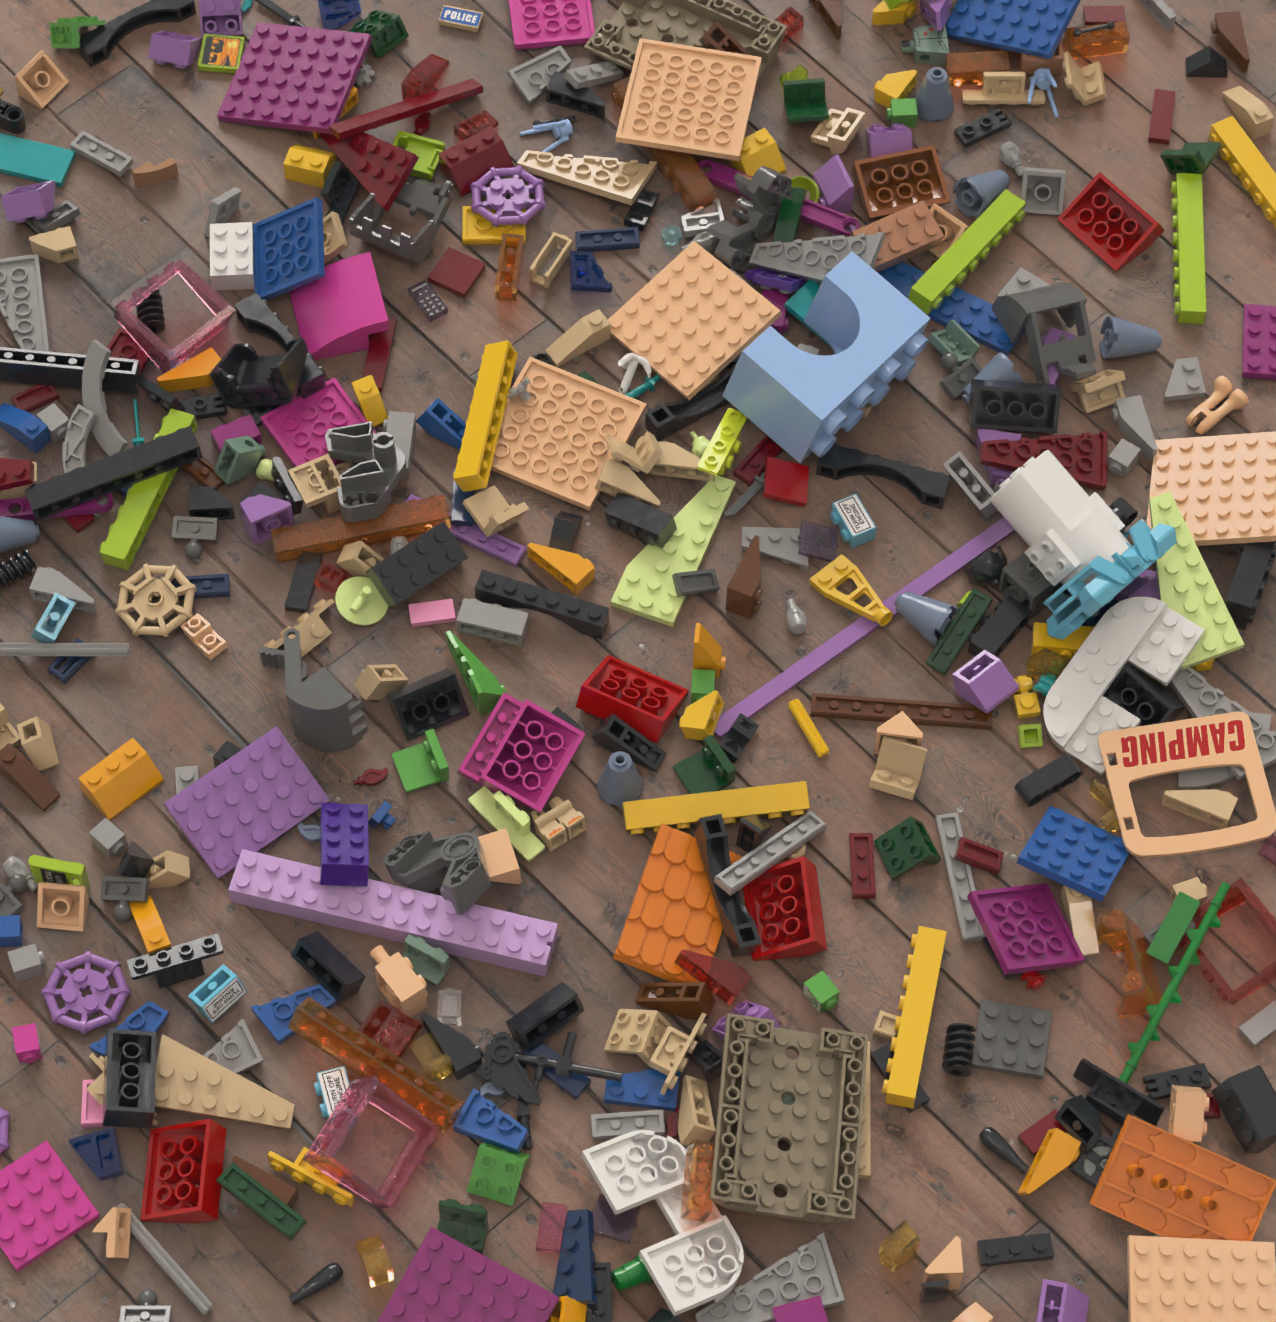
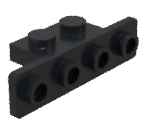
(340, 190)
(176, 962)
(1116, 1097)

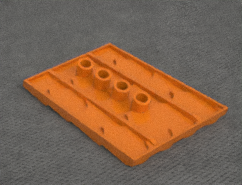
(671, 909)
(1180, 1187)

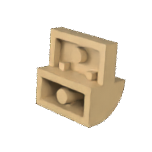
(838, 129)

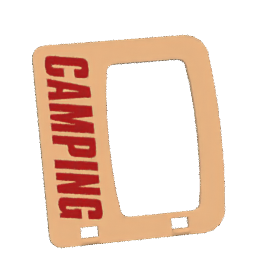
(1179, 747)

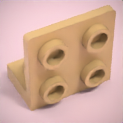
(1085, 82)
(639, 458)
(492, 511)
(898, 768)
(637, 1033)

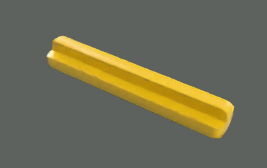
(808, 728)

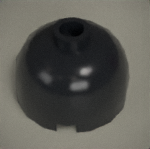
(987, 568)

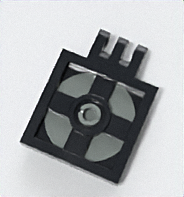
(1093, 1162)

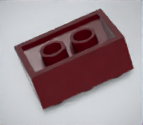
(473, 158)

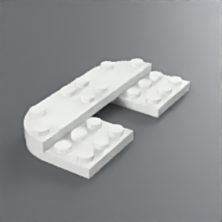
(1132, 632)
(703, 1256)

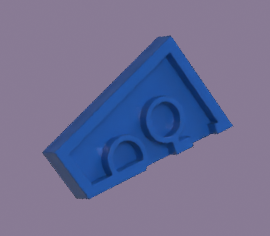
(279, 1012)
(146, 1018)
(642, 1090)
(487, 1123)

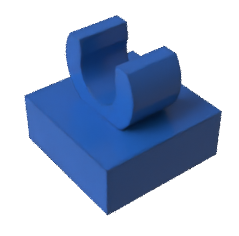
(382, 817)

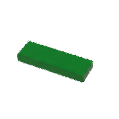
(1173, 928)

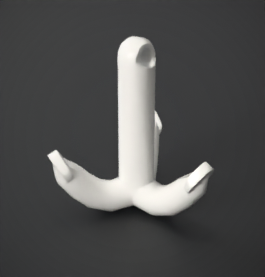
(630, 362)

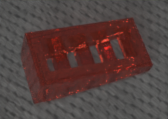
(793, 20)
(461, 128)
(333, 571)

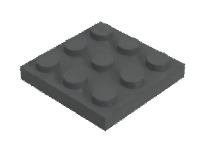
(1011, 1039)

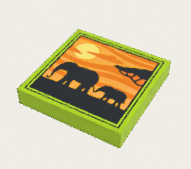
(221, 53)

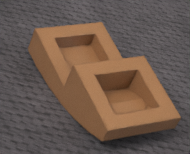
(149, 174)

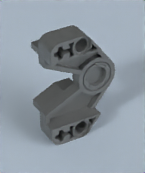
(766, 196)
(368, 485)
(446, 862)

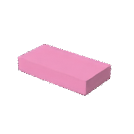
(432, 613)
(91, 1109)

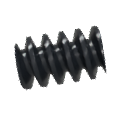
(151, 312)
(16, 567)
(958, 1049)

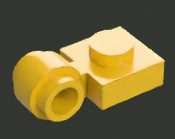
(1026, 703)

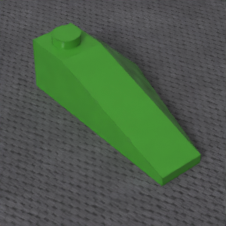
(478, 679)

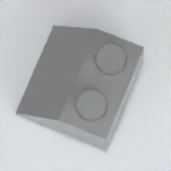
(1043, 190)

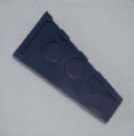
(576, 1259)

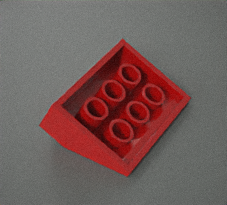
(1110, 223)
(633, 696)
(787, 911)
(183, 1173)

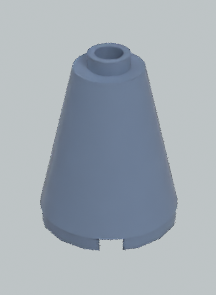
(934, 96)
(979, 191)
(1127, 338)
(997, 369)
(16, 533)
(926, 614)
(619, 780)

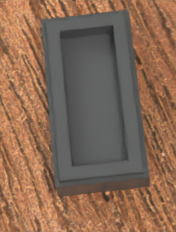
(695, 582)

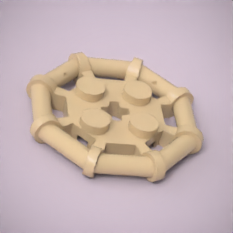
(158, 611)

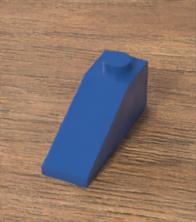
(442, 423)
(24, 427)

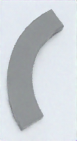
(94, 399)
(75, 442)
(1202, 778)

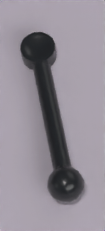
(1077, 31)
(537, 122)

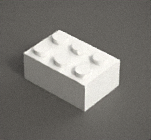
(231, 256)

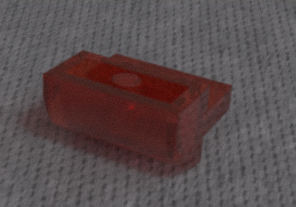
(390, 1028)

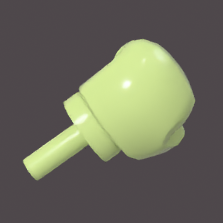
(699, 444)
(264, 470)

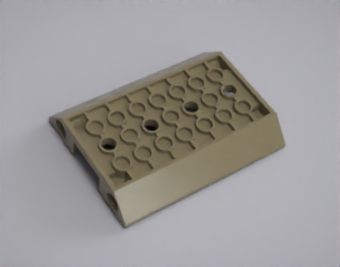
(684, 24)
(819, 1125)

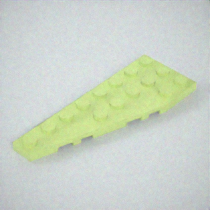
(648, 581)
(1189, 587)

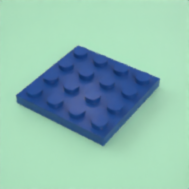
(289, 249)
(1074, 853)

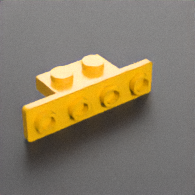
(304, 1172)

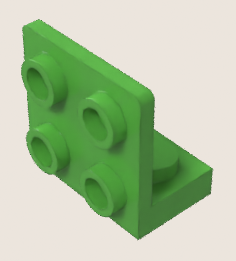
(65, 31)
(421, 764)
(497, 1173)

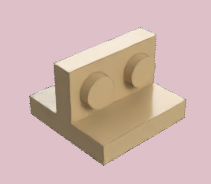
(1099, 389)

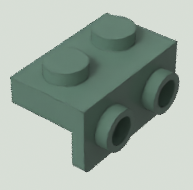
(955, 340)
(426, 960)

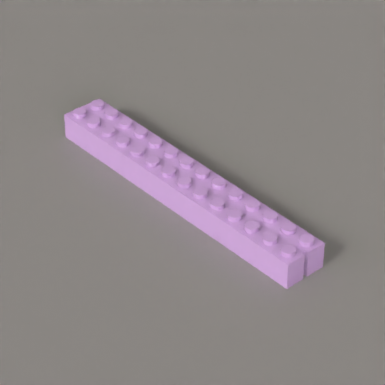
(394, 913)

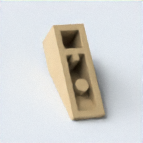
(1249, 111)
(580, 338)
(678, 463)
(620, 478)
(1208, 806)
(1080, 920)
(695, 1112)

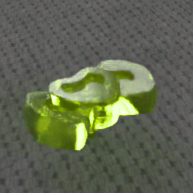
(797, 73)

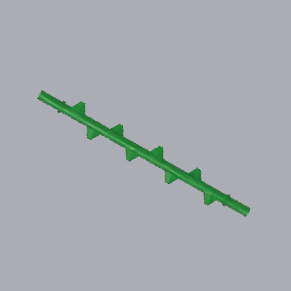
(1177, 973)

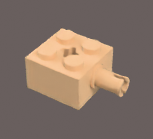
(399, 982)
(1187, 1113)

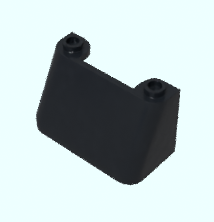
(259, 380)

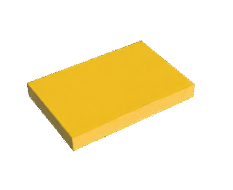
(480, 231)

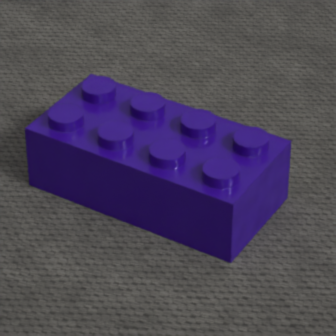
(344, 844)

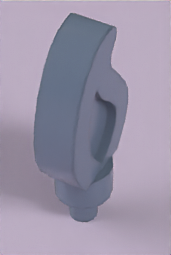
(309, 832)
(491, 1090)

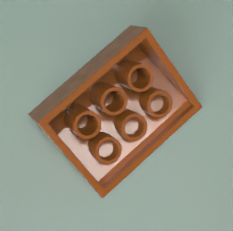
(899, 181)

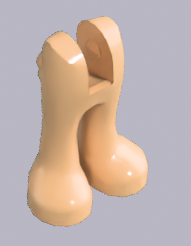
(1222, 390)

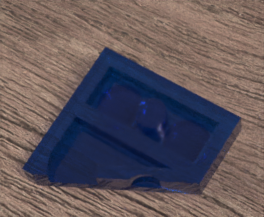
(338, 12)
(586, 273)
(100, 1152)

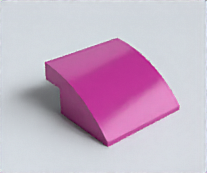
(340, 308)
(521, 752)

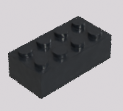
(1014, 406)
(416, 564)
(1250, 582)
(129, 1079)

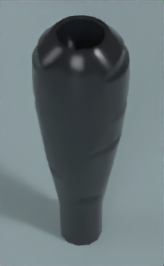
(998, 1145)
(325, 1277)

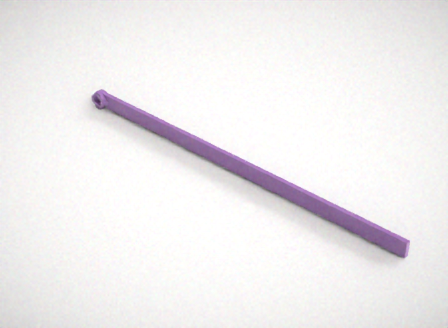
(862, 627)

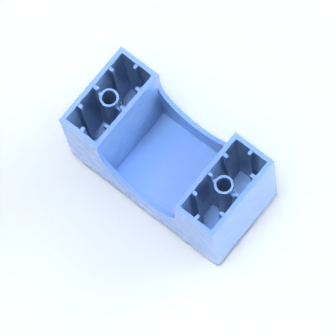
(808, 396)

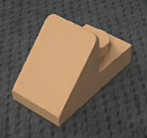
(117, 1227)

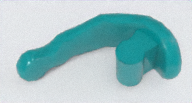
(1045, 683)

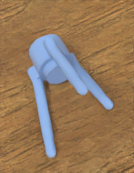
(1042, 79)
(560, 129)

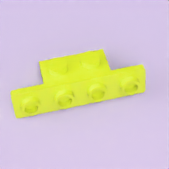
(724, 444)

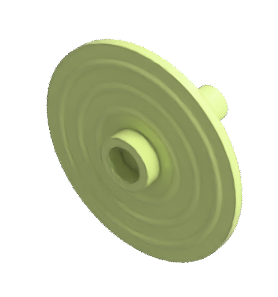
(360, 601)

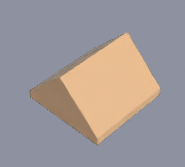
(40, 80)
(950, 226)
(898, 728)
(500, 857)
(62, 906)
(947, 1266)

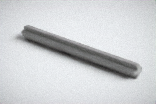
(64, 649)
(168, 1264)

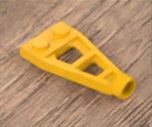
(838, 572)

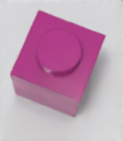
(27, 1043)

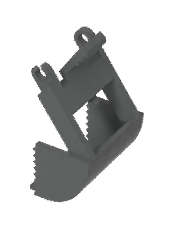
(417, 197)
(1071, 355)
(315, 702)

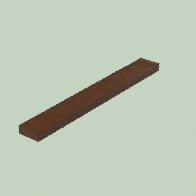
(884, 709)

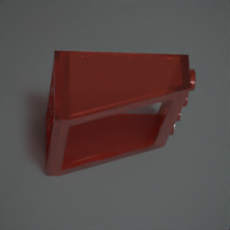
(1237, 894)

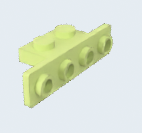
(502, 813)

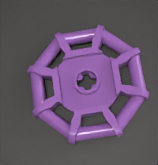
(507, 210)
(82, 980)

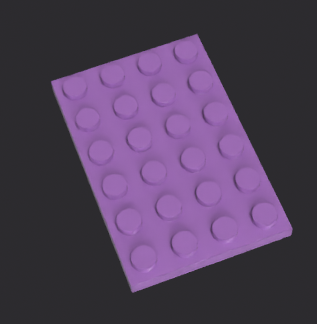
(246, 802)

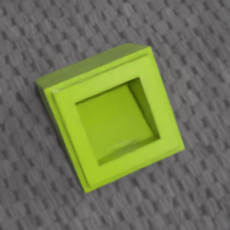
(1030, 735)

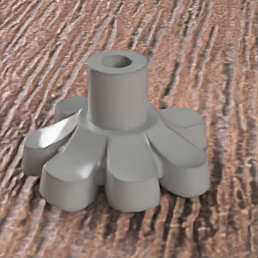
(364, 75)
(520, 390)

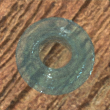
(674, 238)

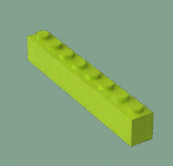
(1189, 248)
(967, 251)
(141, 504)

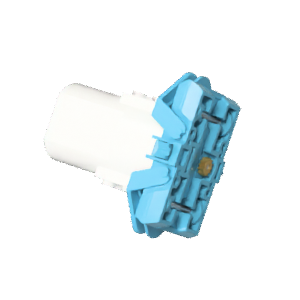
(1075, 540)

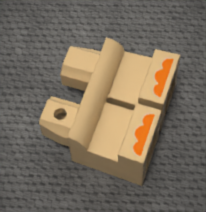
(558, 823)

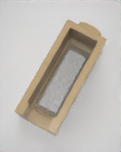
(550, 259)

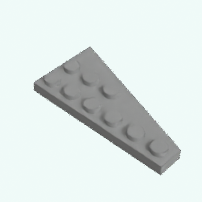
(817, 256)
(23, 301)
(1205, 700)
(791, 1279)

